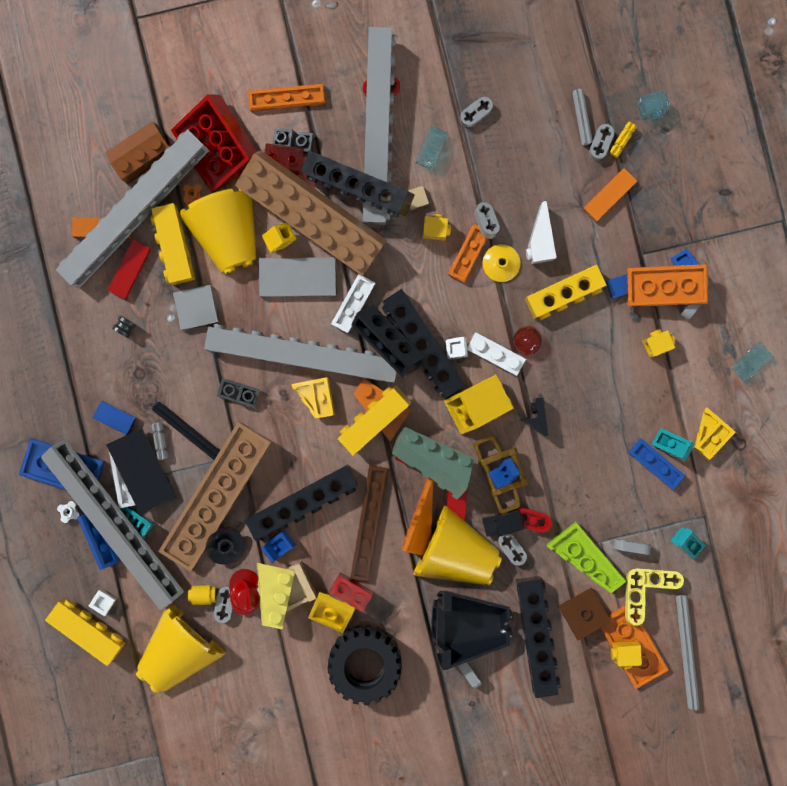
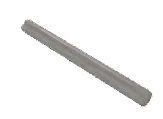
(687, 652)

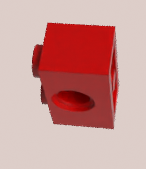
(351, 591)

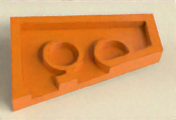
(366, 393)

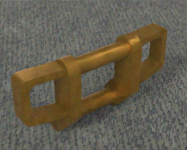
(522, 480)

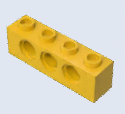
(591, 276)

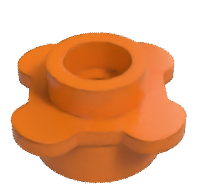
(188, 190)

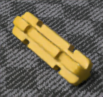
(622, 139)

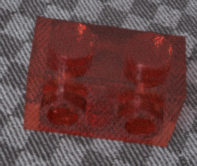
(289, 157)

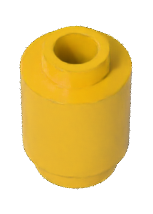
(202, 595)

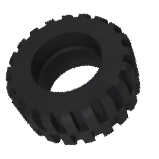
(364, 690)

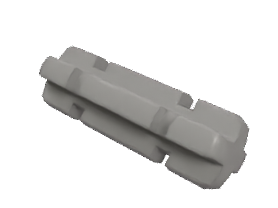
(159, 441)

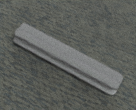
(582, 117)

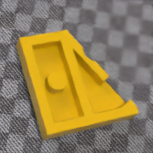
(317, 396)
(712, 434)

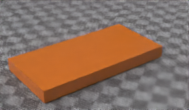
(667, 285)
(621, 631)

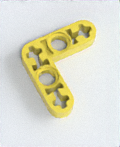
(645, 582)

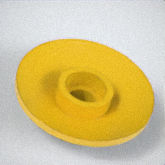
(496, 271)

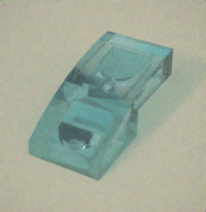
(431, 148)
(752, 361)

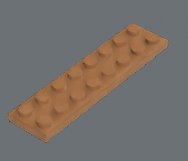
(215, 496)

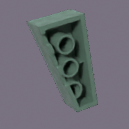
(435, 460)

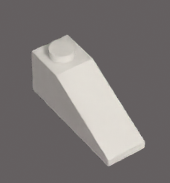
(541, 242)

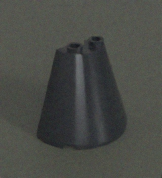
(467, 628)

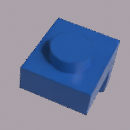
(504, 474)
(278, 546)

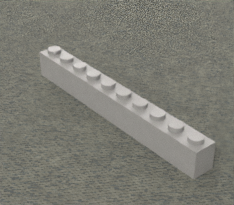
(378, 115)
(132, 209)
(298, 354)
(112, 524)

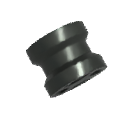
(124, 326)

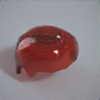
(527, 340)

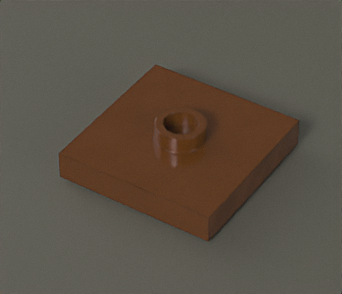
(584, 614)

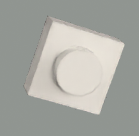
(456, 348)
(102, 602)

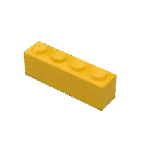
(173, 244)
(374, 420)
(85, 631)

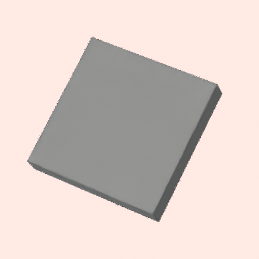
(196, 307)

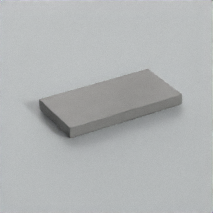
(297, 277)

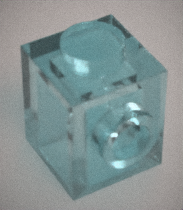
(653, 105)

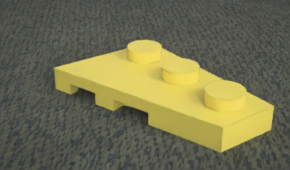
(275, 591)

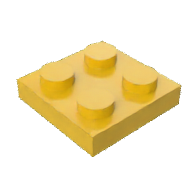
(331, 612)

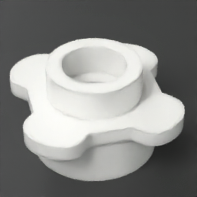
(71, 506)

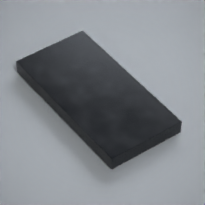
(140, 471)

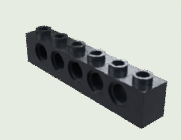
(400, 200)
(400, 300)
(256, 522)
(540, 686)

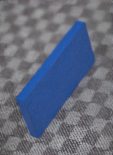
(36, 468)

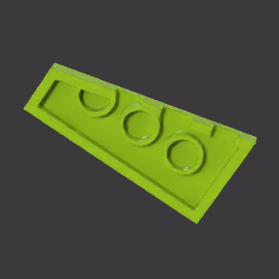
(584, 554)

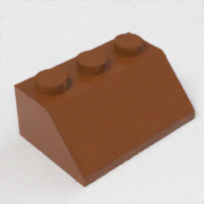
(137, 152)

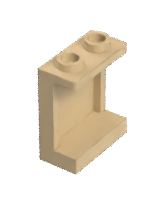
(302, 587)

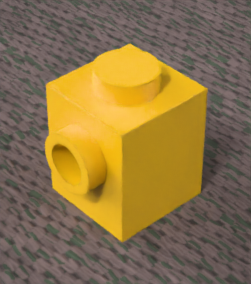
(436, 227)
(279, 237)
(659, 343)
(626, 654)

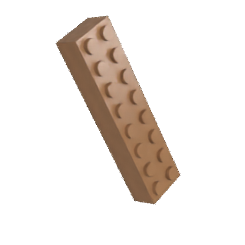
(310, 212)

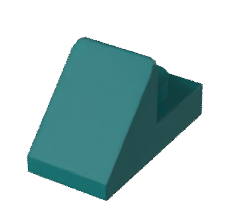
(673, 444)
(688, 542)

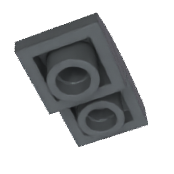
(290, 138)
(238, 392)

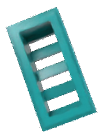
(142, 519)

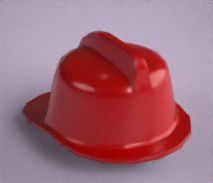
(244, 592)

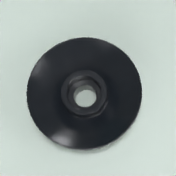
(227, 553)

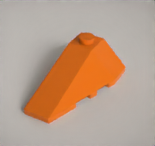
(419, 531)

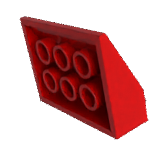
(223, 136)

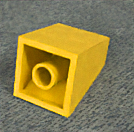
(478, 404)

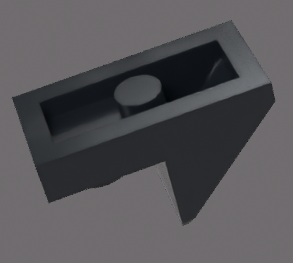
(539, 422)
(503, 523)

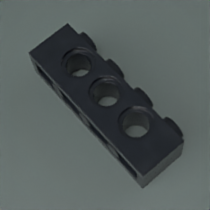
(387, 341)

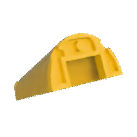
(224, 228)
(458, 553)
(175, 652)

